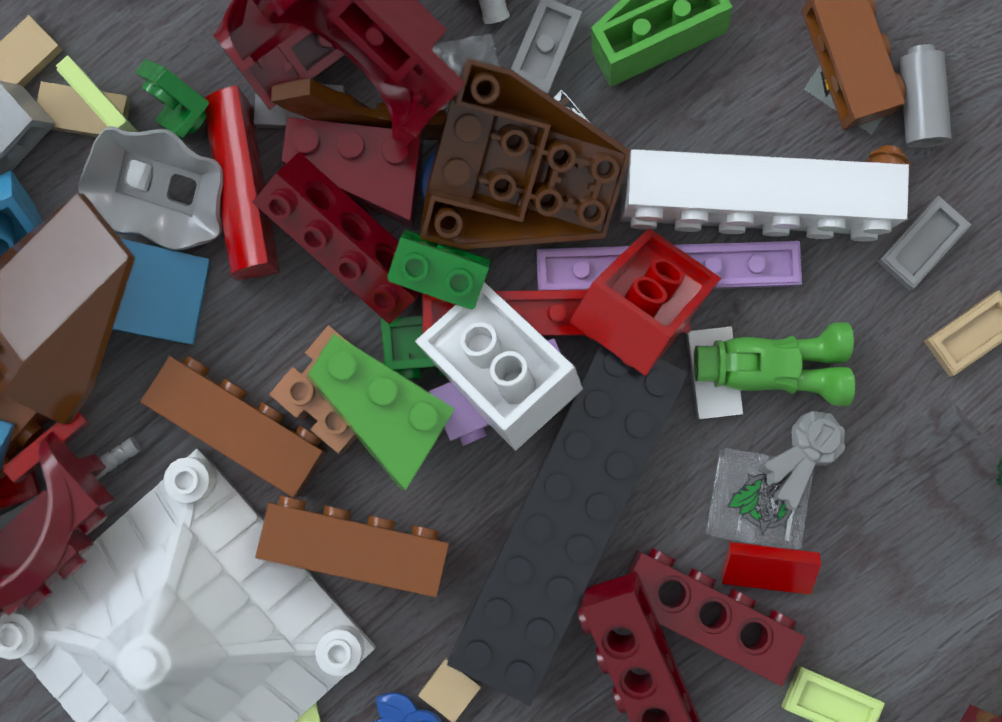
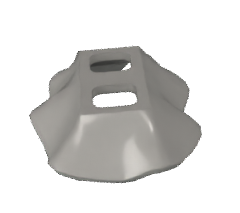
(153, 211)

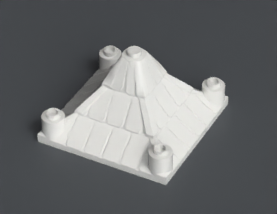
(184, 617)

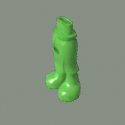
(777, 364)

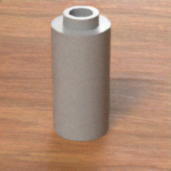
(926, 97)

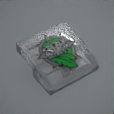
(746, 507)

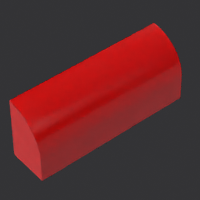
(235, 147)

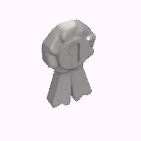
(815, 441)

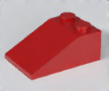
(644, 300)

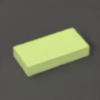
(93, 95)
(828, 700)

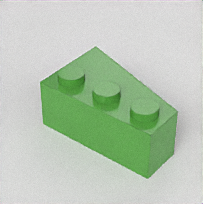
(650, 32)
(380, 407)

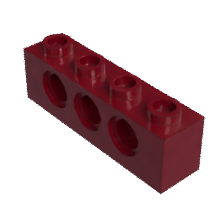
(336, 234)
(626, 605)
(768, 656)

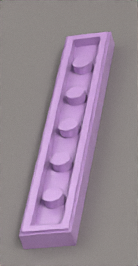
(736, 263)

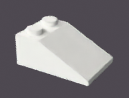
(501, 366)

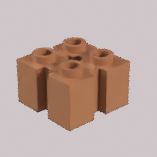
(302, 398)

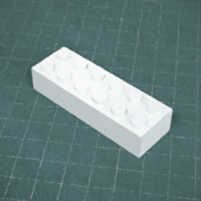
(763, 194)

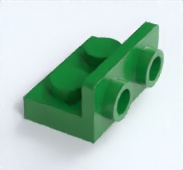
(183, 107)
(438, 270)

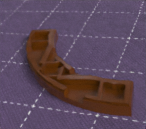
(323, 103)

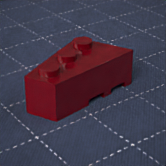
(361, 163)

